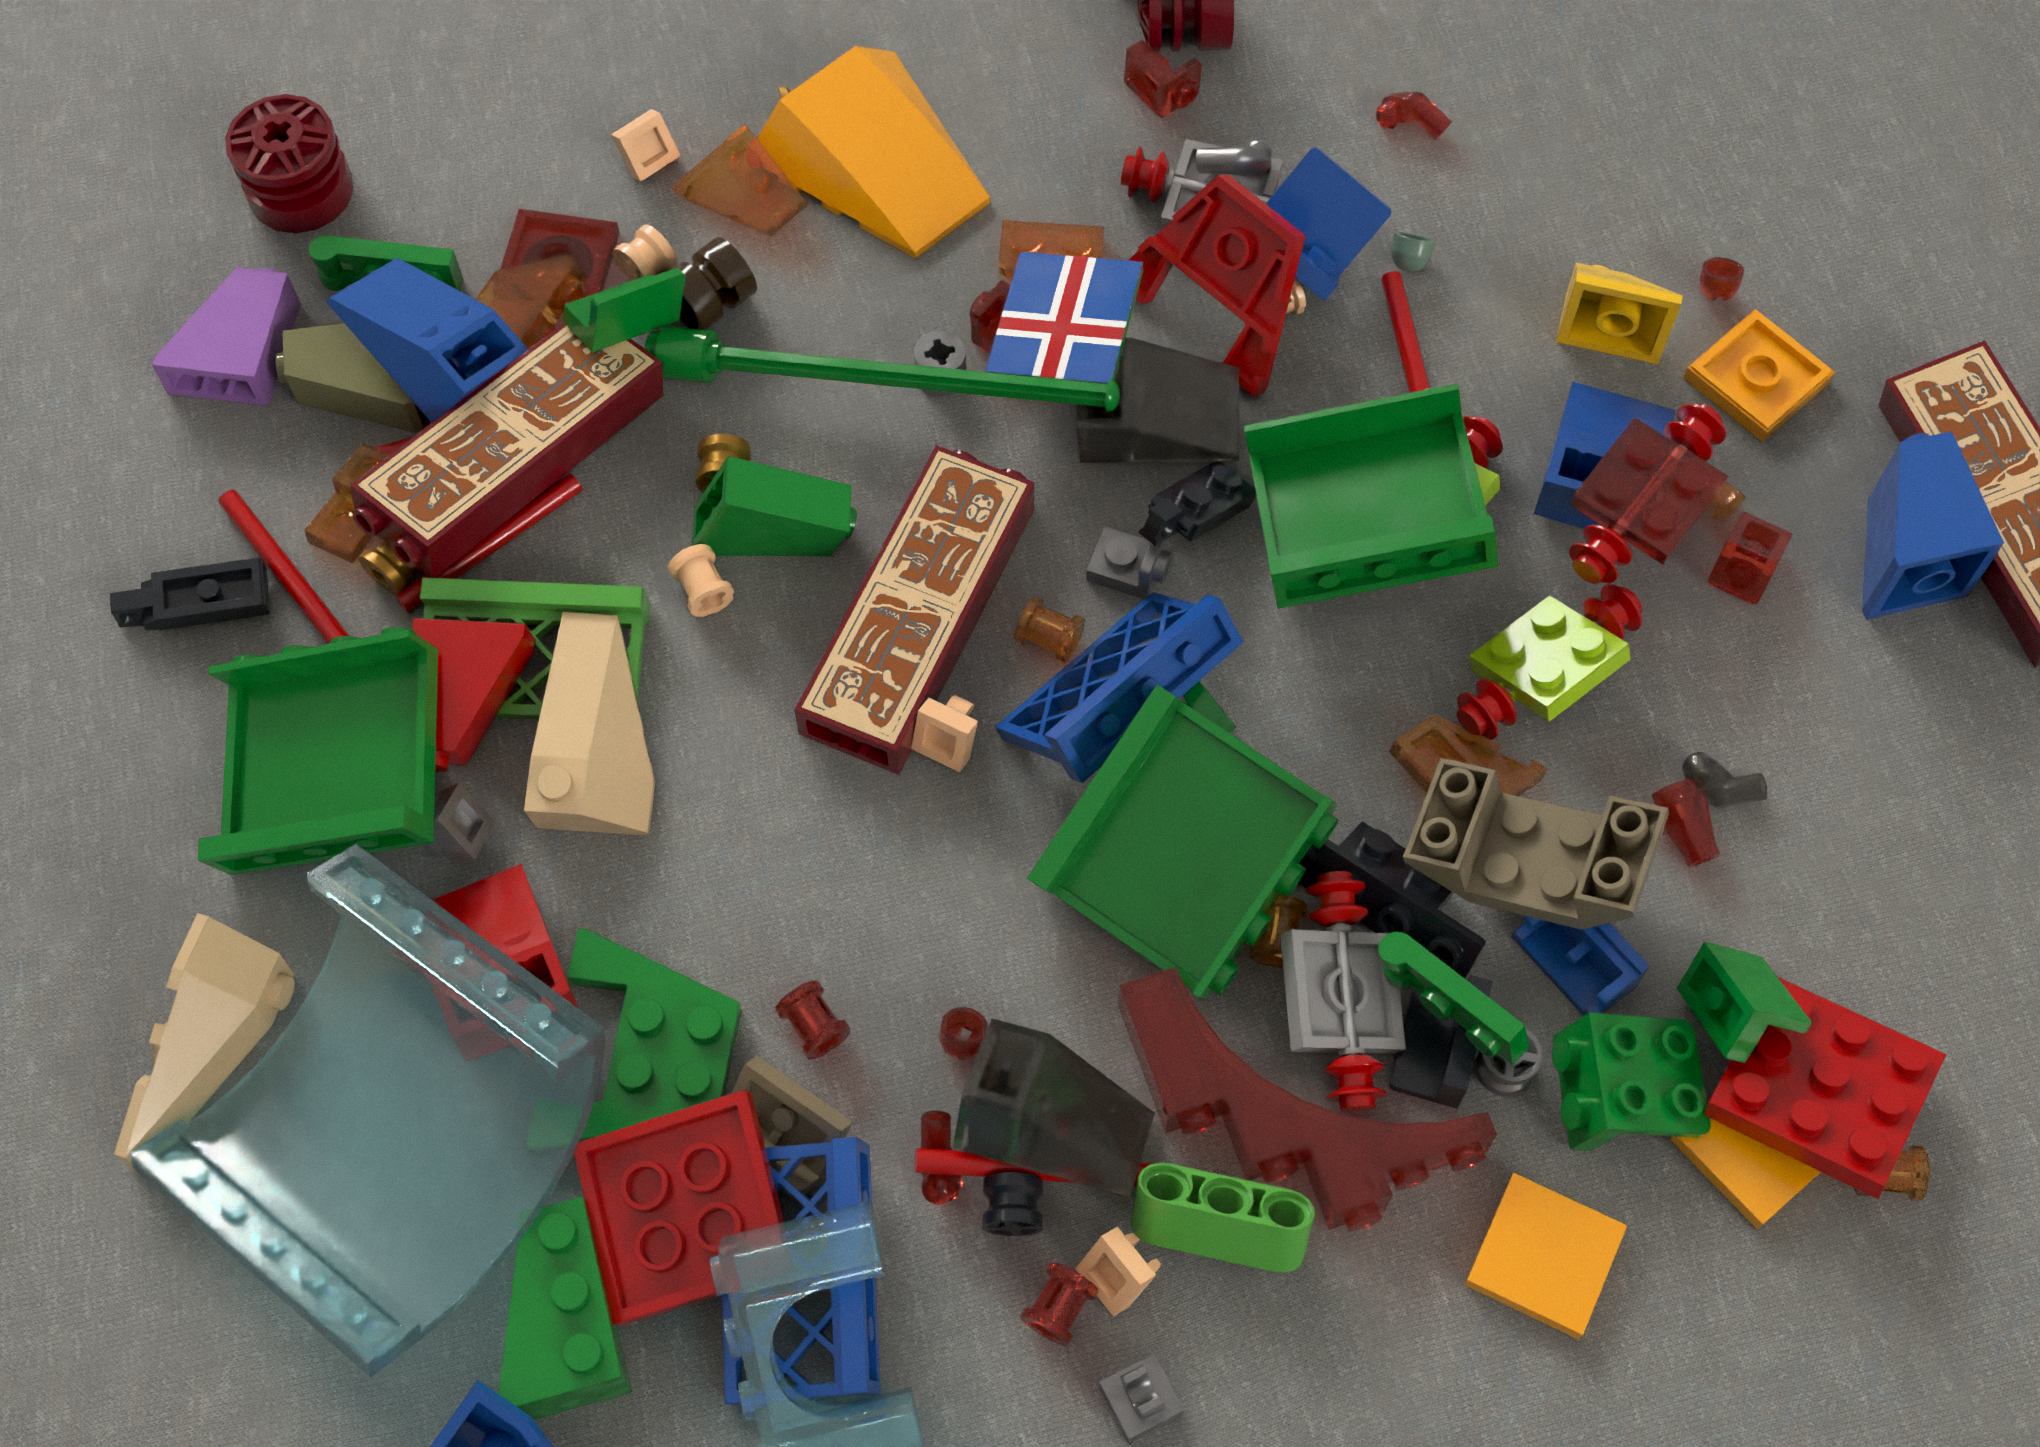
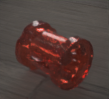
(812, 1019)
(1059, 1304)

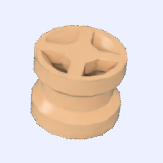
(645, 254)

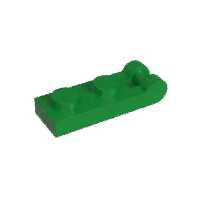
(350, 259)
(1450, 995)

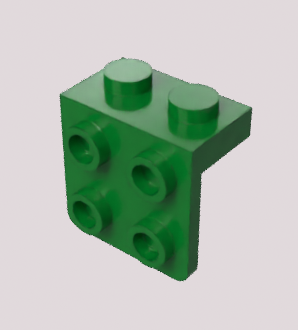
(1629, 1079)

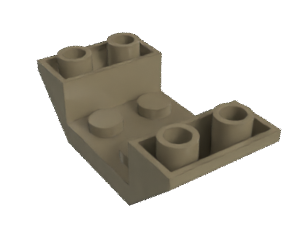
(1533, 853)

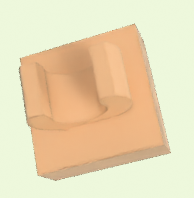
(645, 145)
(945, 732)
(1117, 1270)

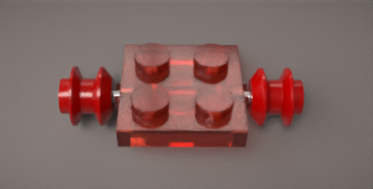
(1648, 492)

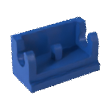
(1587, 965)

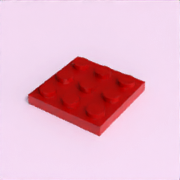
(1831, 1094)
(668, 1196)

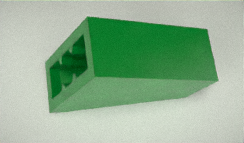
(772, 512)

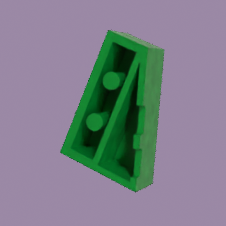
(559, 1320)

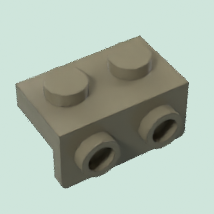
(791, 1117)

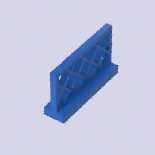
(1187, 648)
(853, 1304)

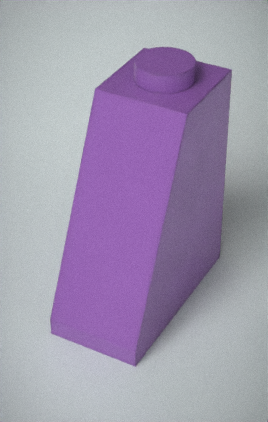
(232, 340)

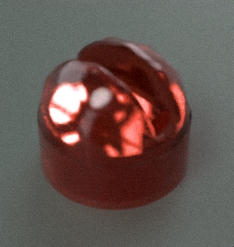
(1721, 278)
(952, 1027)

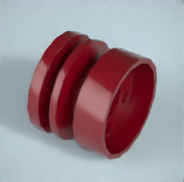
(1210, 21)
(289, 163)

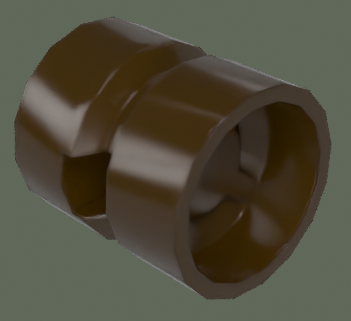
(713, 282)

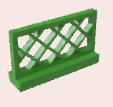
(537, 605)

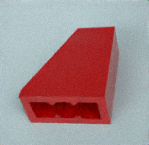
(474, 679)

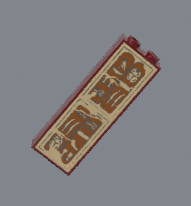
(503, 447)
(2002, 449)
(916, 608)

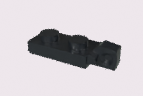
(1197, 503)
(195, 596)

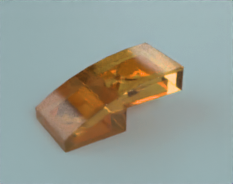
(334, 525)

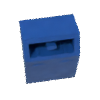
(426, 334)
(1586, 433)

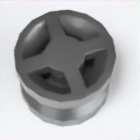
(939, 345)
(1511, 1080)

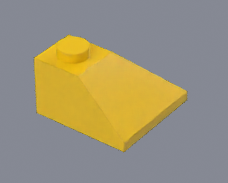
(1617, 314)

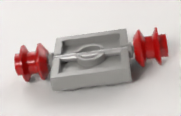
(1186, 181)
(1341, 994)

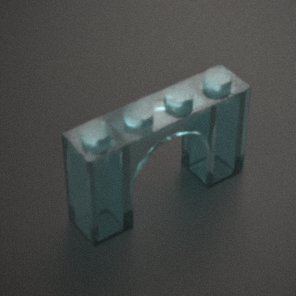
(763, 1277)

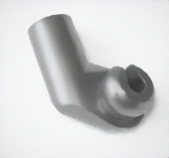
(1245, 161)

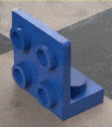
(1332, 213)

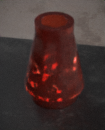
(1688, 821)

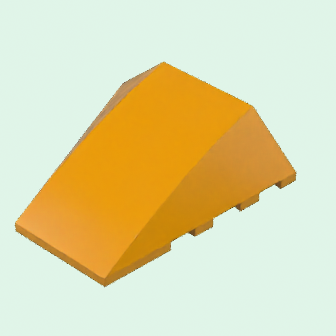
(874, 151)

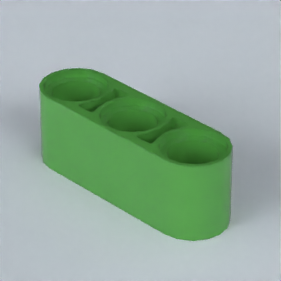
(1222, 1217)

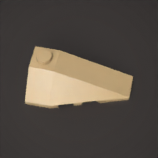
(590, 741)
(221, 1010)

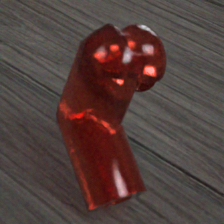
(1412, 107)
(937, 1135)

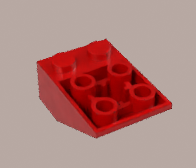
(509, 918)

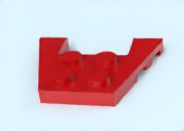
(1241, 258)

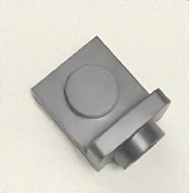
(1128, 563)

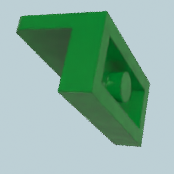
(626, 309)
(1737, 999)

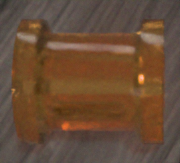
(1049, 629)
(1286, 916)
(1909, 1174)

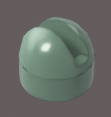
(1411, 251)

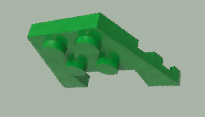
(670, 1037)

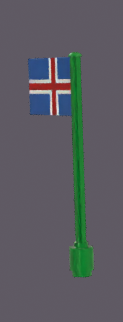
(1052, 344)

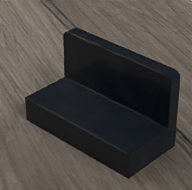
(1436, 1054)

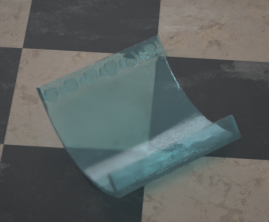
(391, 1123)

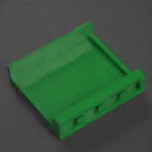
(1369, 496)
(327, 752)
(1185, 843)

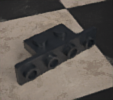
(1396, 895)

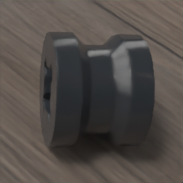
(1012, 1204)

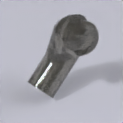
(1720, 786)

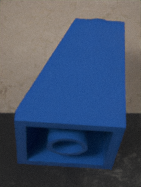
(1925, 529)

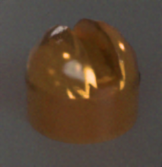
(1727, 502)

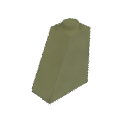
(338, 374)

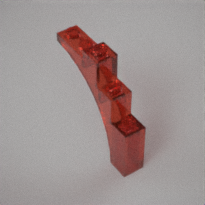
(1271, 1129)

